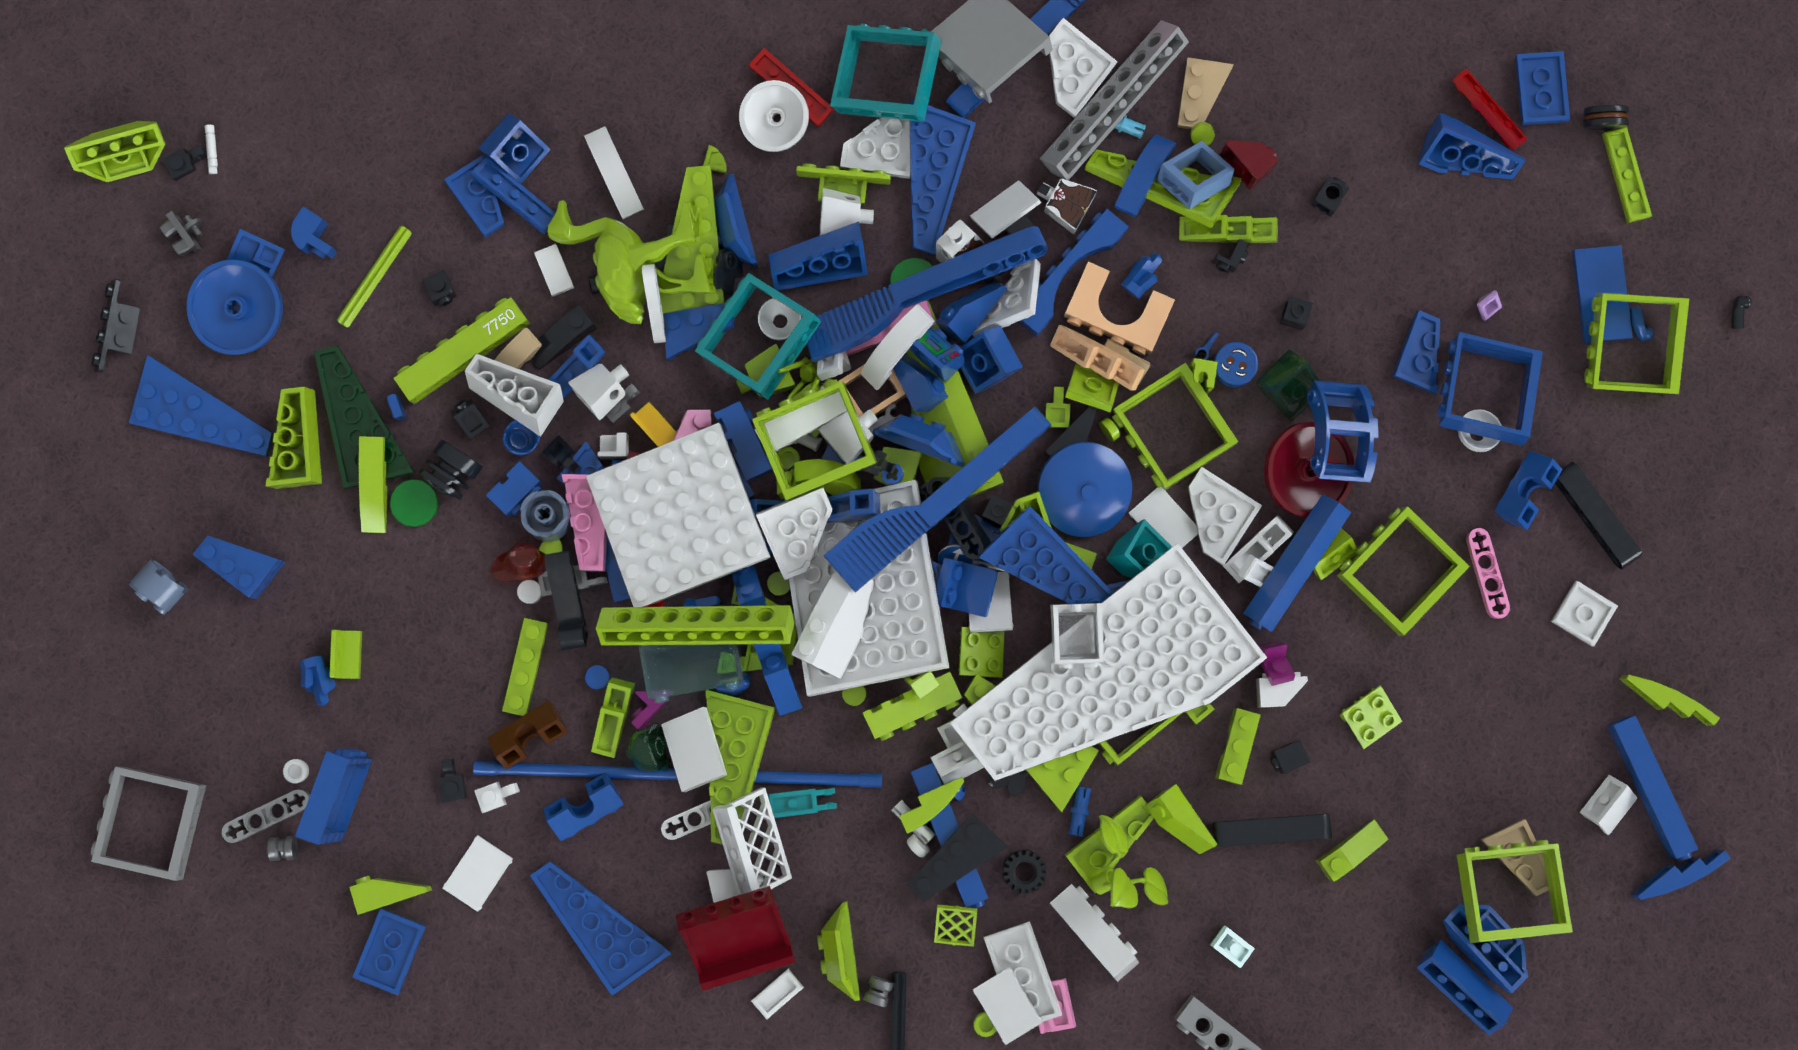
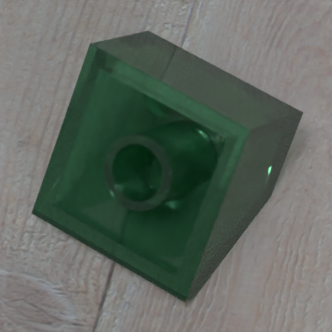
(1288, 384)

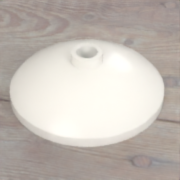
(758, 115)

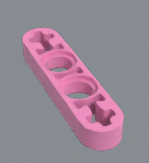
(1491, 572)

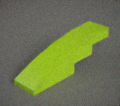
(1230, 230)
(372, 484)
(1663, 696)

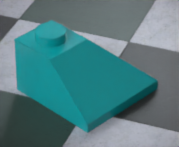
(1137, 549)

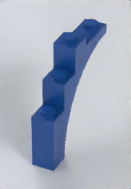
(770, 655)

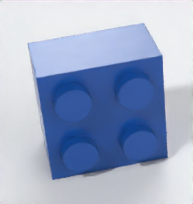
(989, 359)

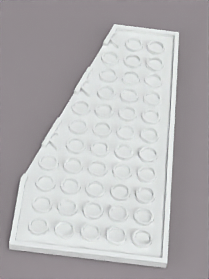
(1164, 653)

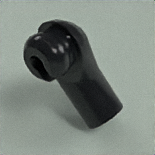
(1737, 314)

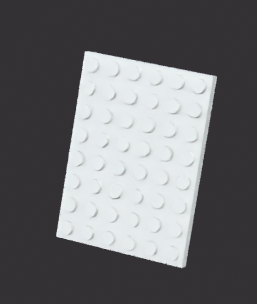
(903, 616)

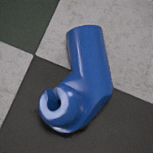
(737, 691)

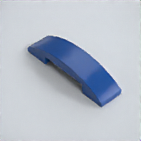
(1144, 174)
(585, 357)

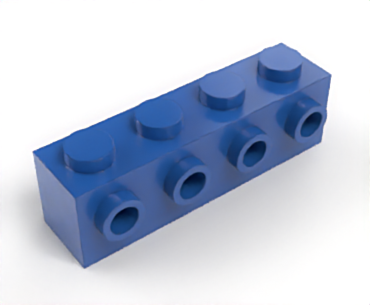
(1464, 987)

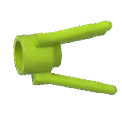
(807, 372)

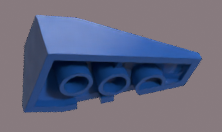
(1461, 148)

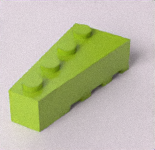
(908, 707)

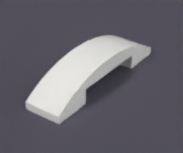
(614, 172)
(895, 345)

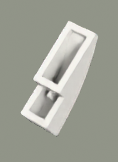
(1260, 546)

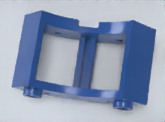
(1365, 427)

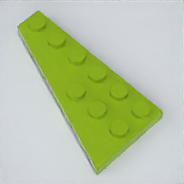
(1117, 168)
(681, 260)
(741, 735)
(1055, 777)

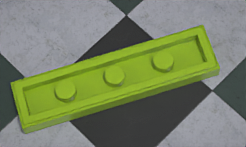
(1627, 175)

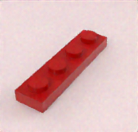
(770, 69)
(1491, 111)

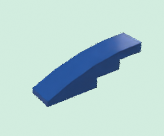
(1673, 878)

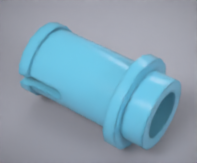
(1130, 127)

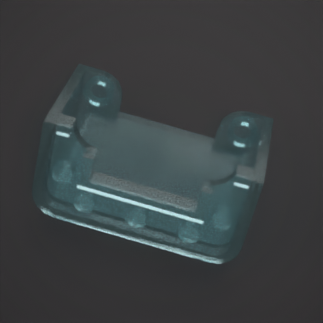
(689, 669)

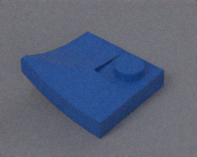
(256, 251)

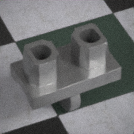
(187, 242)

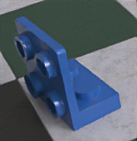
(966, 587)

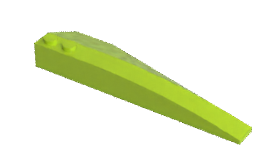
(961, 421)

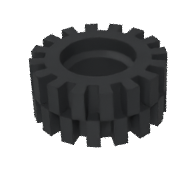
(1035, 882)

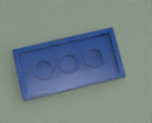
(1602, 272)

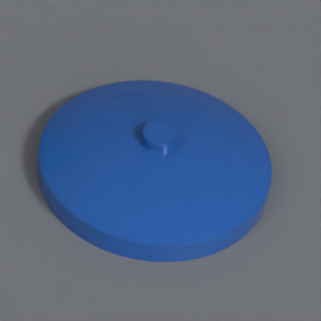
(234, 307)
(1085, 489)

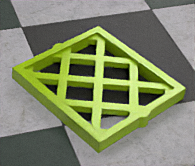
(954, 940)

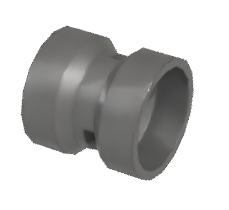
(282, 848)
(875, 996)

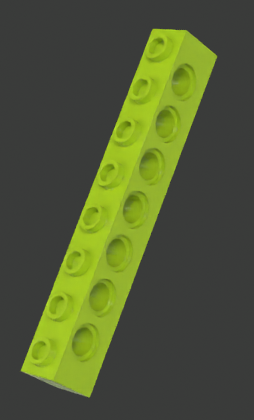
(695, 625)

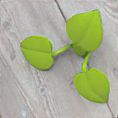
(1122, 888)

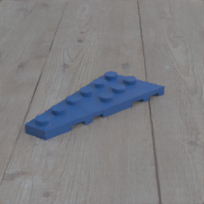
(936, 163)
(183, 409)
(1040, 557)
(607, 938)

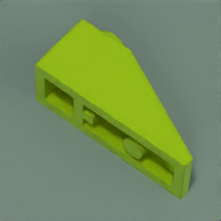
(1178, 818)
(1351, 851)
(380, 892)

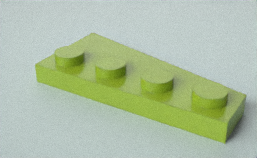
(1092, 855)

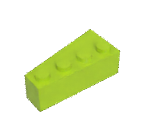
(296, 441)

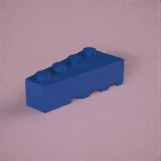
(820, 259)

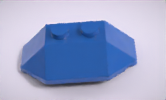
(732, 224)
(922, 437)
(1497, 960)

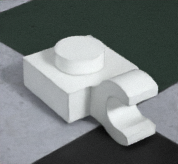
(494, 796)

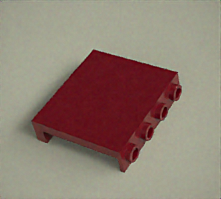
(736, 938)

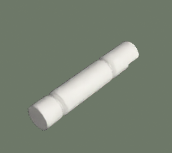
(211, 149)

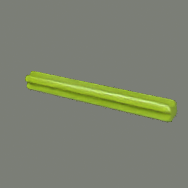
(374, 276)

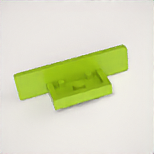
(844, 181)

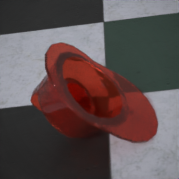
(519, 563)

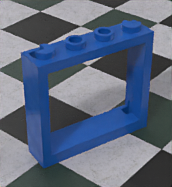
(1529, 357)
(334, 796)

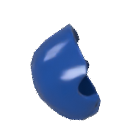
(519, 439)

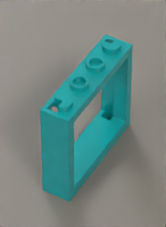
(884, 34)
(786, 354)

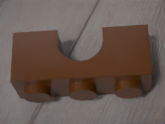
(510, 741)

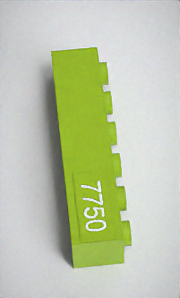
(456, 353)

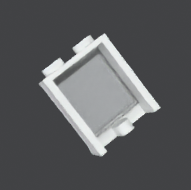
(1077, 634)

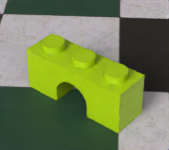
(1238, 746)

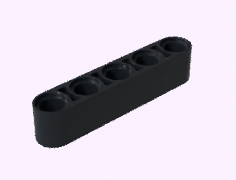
(1597, 516)
(1272, 830)

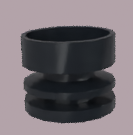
(450, 469)

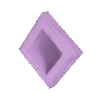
(1489, 305)

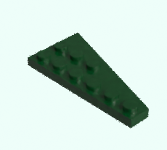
(353, 415)

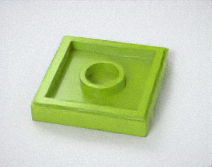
(1091, 388)

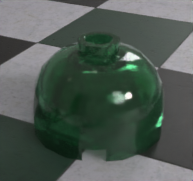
(647, 748)

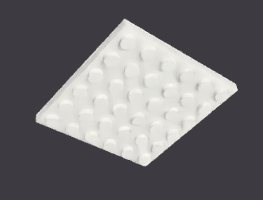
(678, 516)

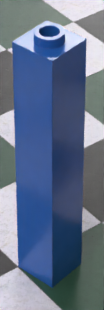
(1296, 563)
(1652, 788)
(945, 826)

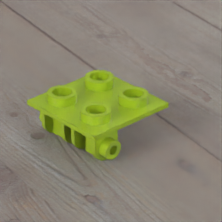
(981, 653)
(1371, 716)

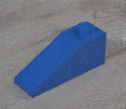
(966, 314)
(919, 384)

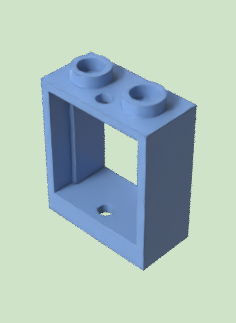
(1190, 193)

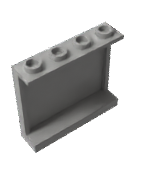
(988, 43)

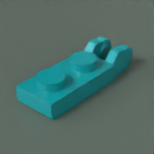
(799, 802)

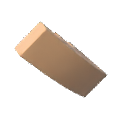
(1097, 357)

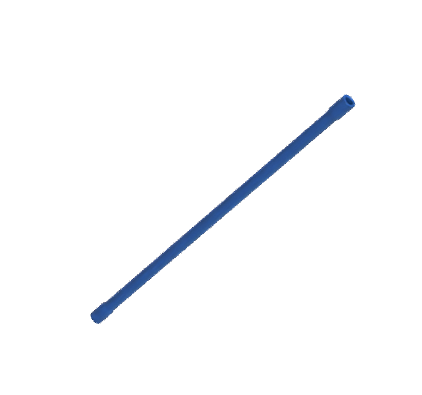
(493, 768)

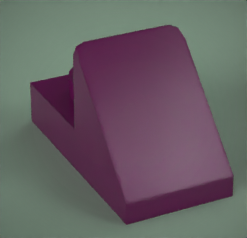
(1276, 664)
(643, 714)

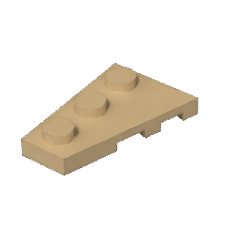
(1200, 90)
(1527, 868)

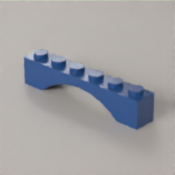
(1102, 236)
(846, 506)

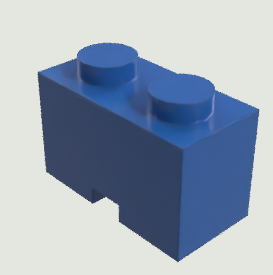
(512, 493)

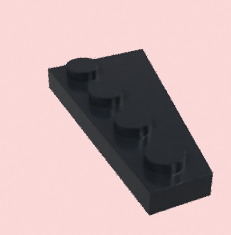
(959, 855)

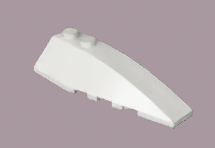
(834, 626)

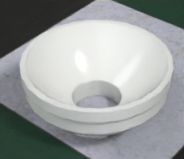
(766, 317)
(1486, 443)

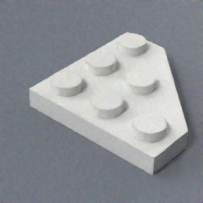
(1076, 67)
(880, 146)
(1018, 299)
(1219, 514)
(796, 529)

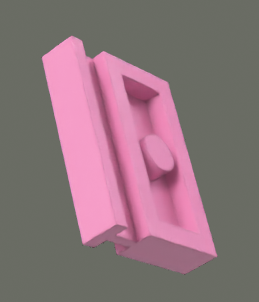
(1066, 1020)

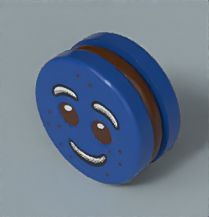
(1236, 364)

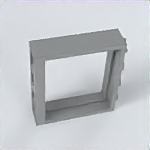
(185, 831)

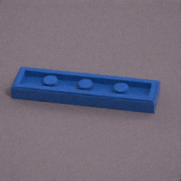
(513, 194)

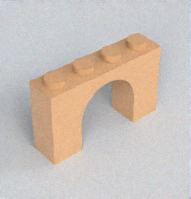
(1085, 311)

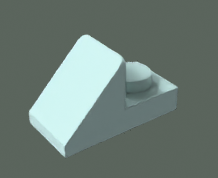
(1232, 946)

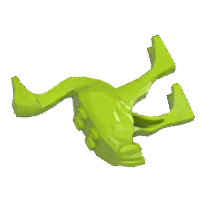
(622, 253)

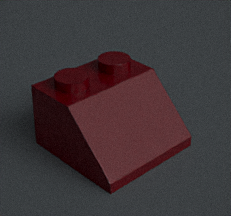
(1250, 160)

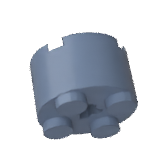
(539, 527)
(158, 586)

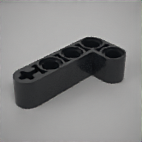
(956, 520)
(566, 600)

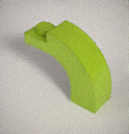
(813, 468)

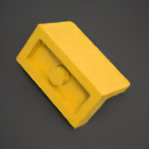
(654, 425)

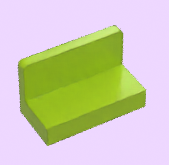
(1336, 554)
(345, 654)

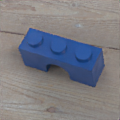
(1534, 472)
(569, 819)

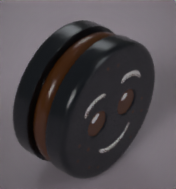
(1606, 117)

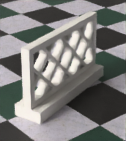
(739, 851)

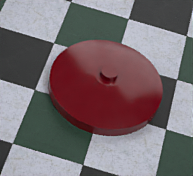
(1289, 473)

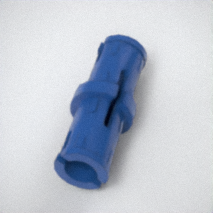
(1079, 811)

